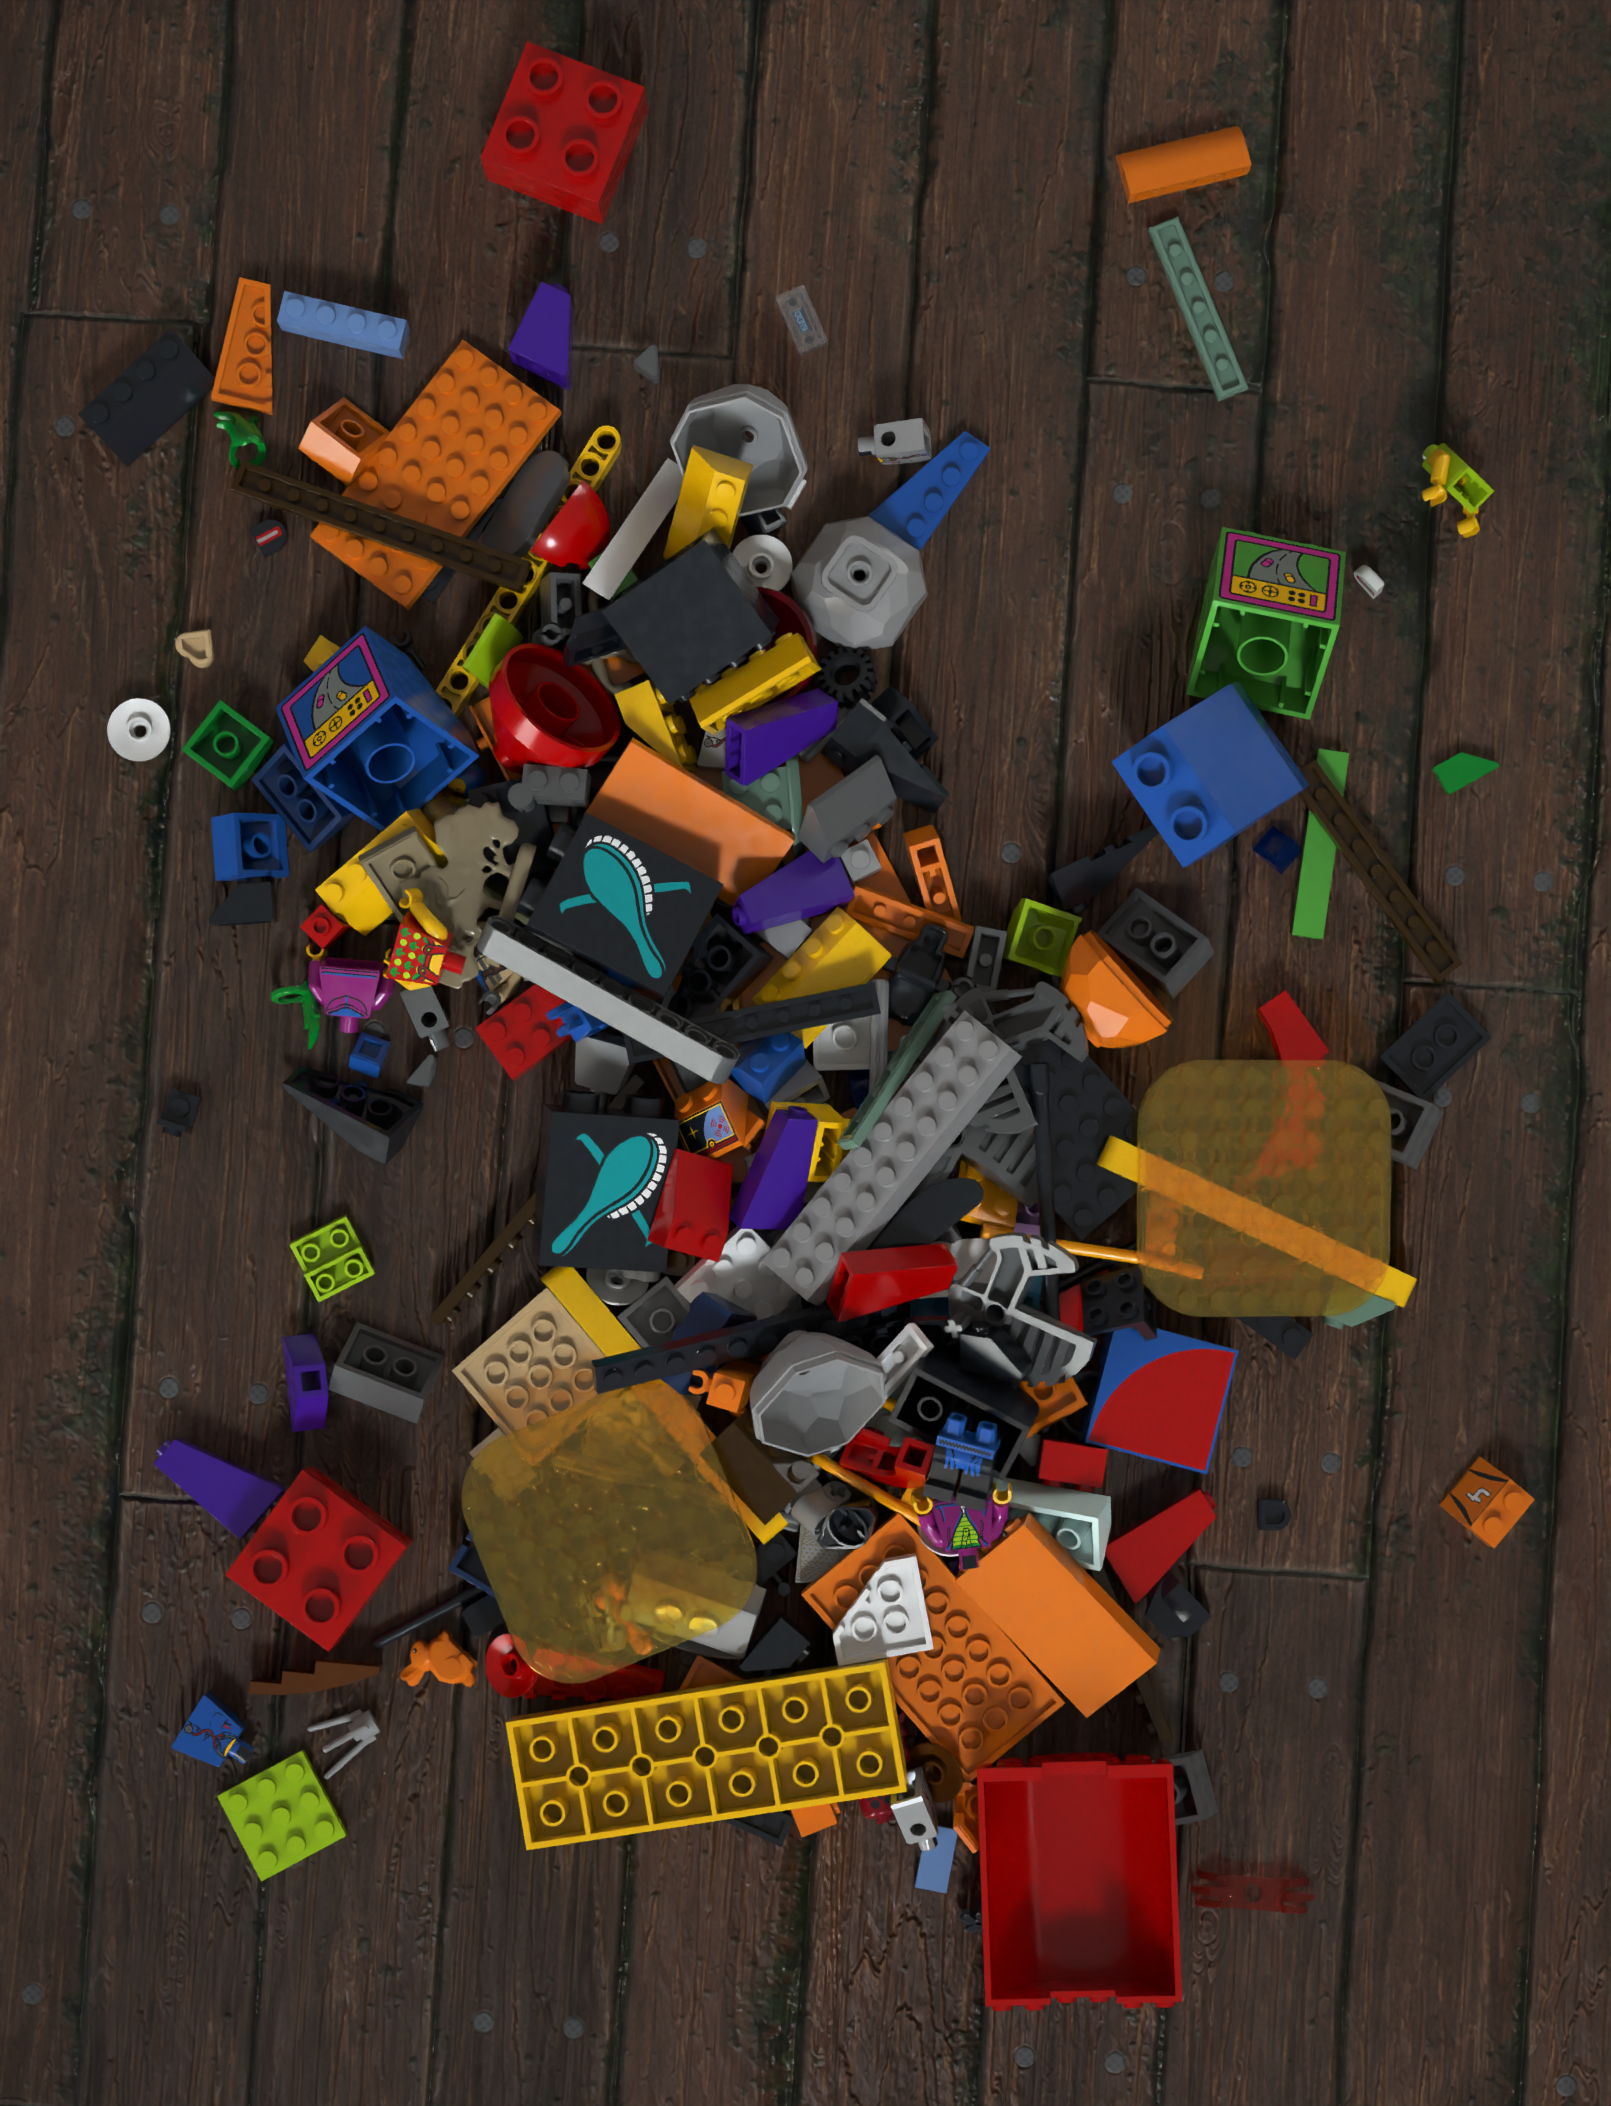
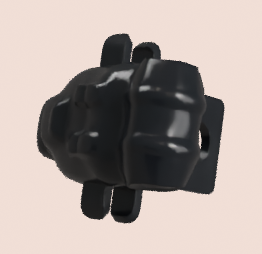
(917, 974)

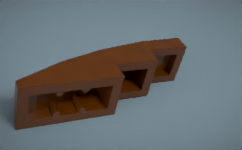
(327, 1675)

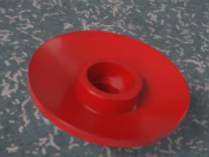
(506, 1668)

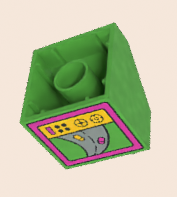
(1268, 621)

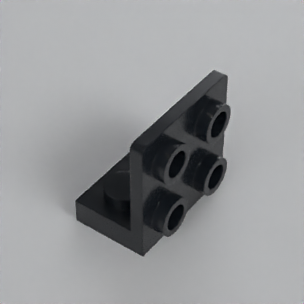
(1118, 1302)

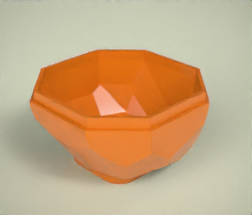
(1109, 996)

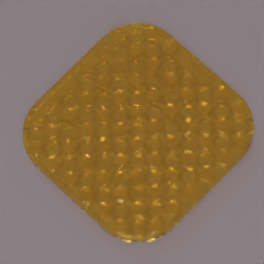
(1263, 1188)
(609, 1532)

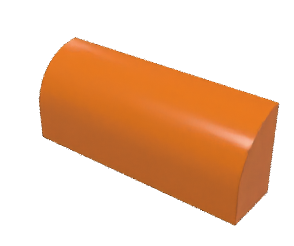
(1183, 164)

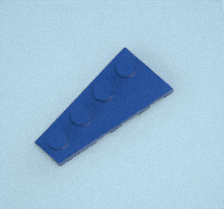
(927, 497)

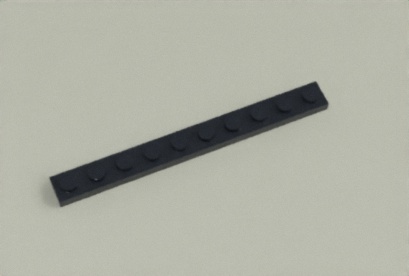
(724, 1345)

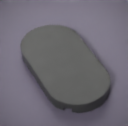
(528, 504)

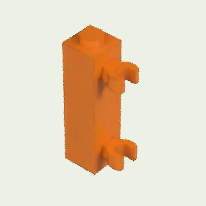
(729, 1385)

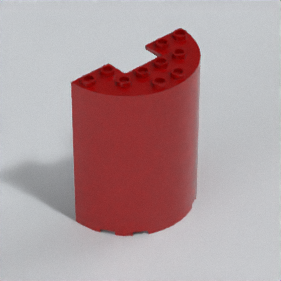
(1079, 1880)

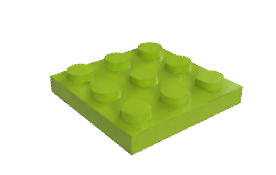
(282, 1815)

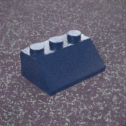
(302, 806)
(706, 1314)

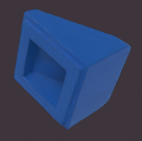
(369, 1054)

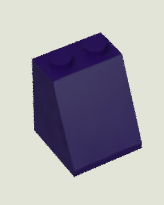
(546, 336)

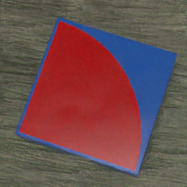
(1159, 1397)

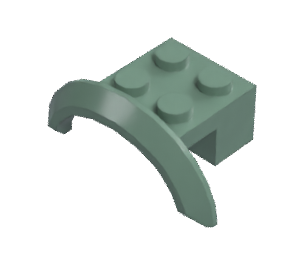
(775, 798)

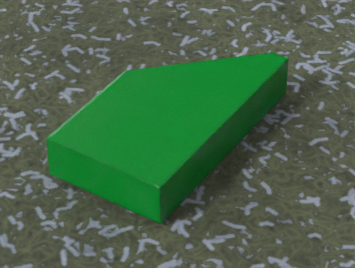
(1461, 771)

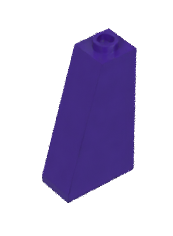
(776, 732)
(793, 893)
(778, 1174)
(220, 1486)

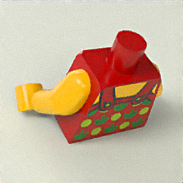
(421, 947)

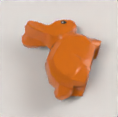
(441, 1657)

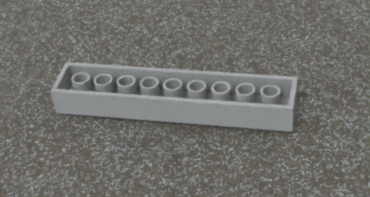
(893, 1157)

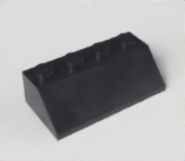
(148, 398)

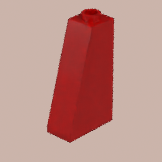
(887, 1277)
(1158, 1541)

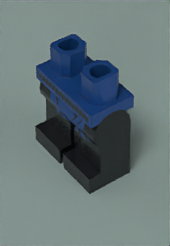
(968, 1452)

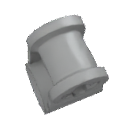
(814, 1507)

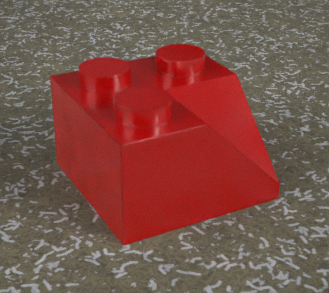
(1071, 1463)

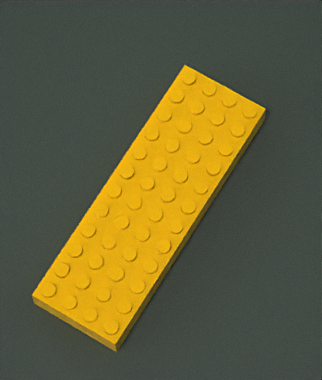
(707, 1754)

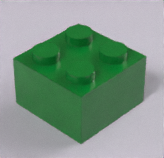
(228, 746)

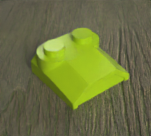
(1040, 936)

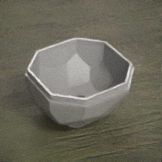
(719, 424)
(867, 611)
(815, 1393)

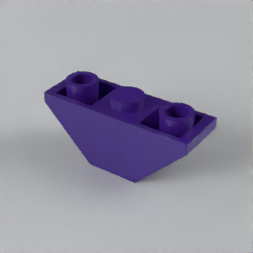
(305, 1382)

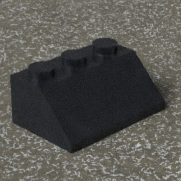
(533, 827)

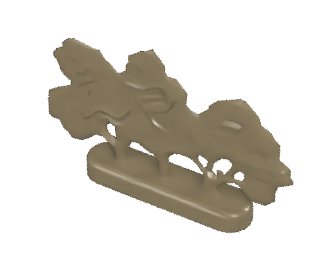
(457, 890)

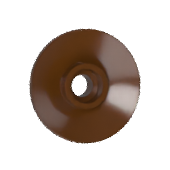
(940, 1769)

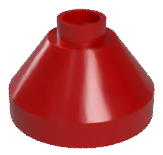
(549, 711)

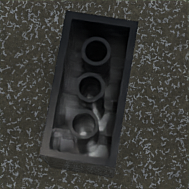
(692, 617)

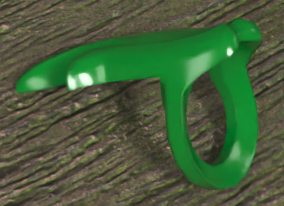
(241, 434)
(309, 1005)

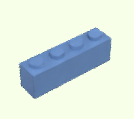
(343, 325)

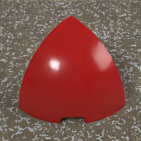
(577, 531)

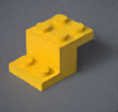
(830, 1126)

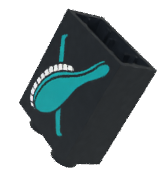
(619, 905)
(602, 1182)

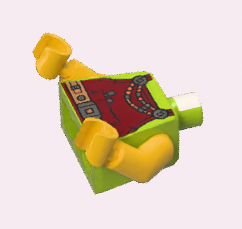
(1459, 480)

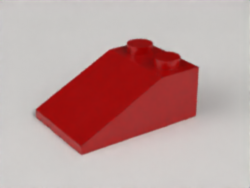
(694, 1206)

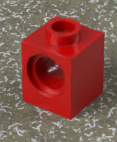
(324, 927)

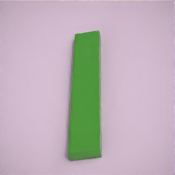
(1317, 858)

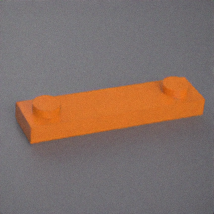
(906, 918)

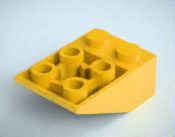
(656, 723)

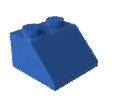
(249, 846)
(767, 1064)

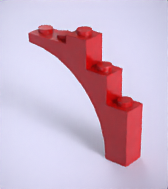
(1290, 1031)

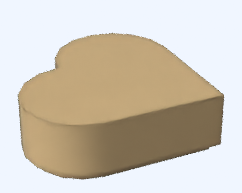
(196, 647)

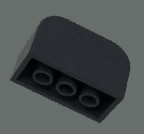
(941, 1388)

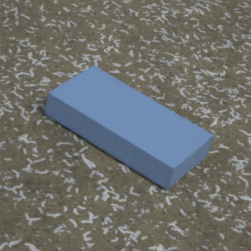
(936, 1863)

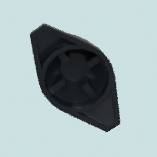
(848, 1525)

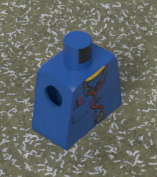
(213, 1733)

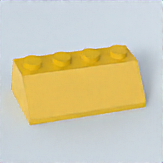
(708, 498)
(754, 683)
(352, 892)
(830, 959)

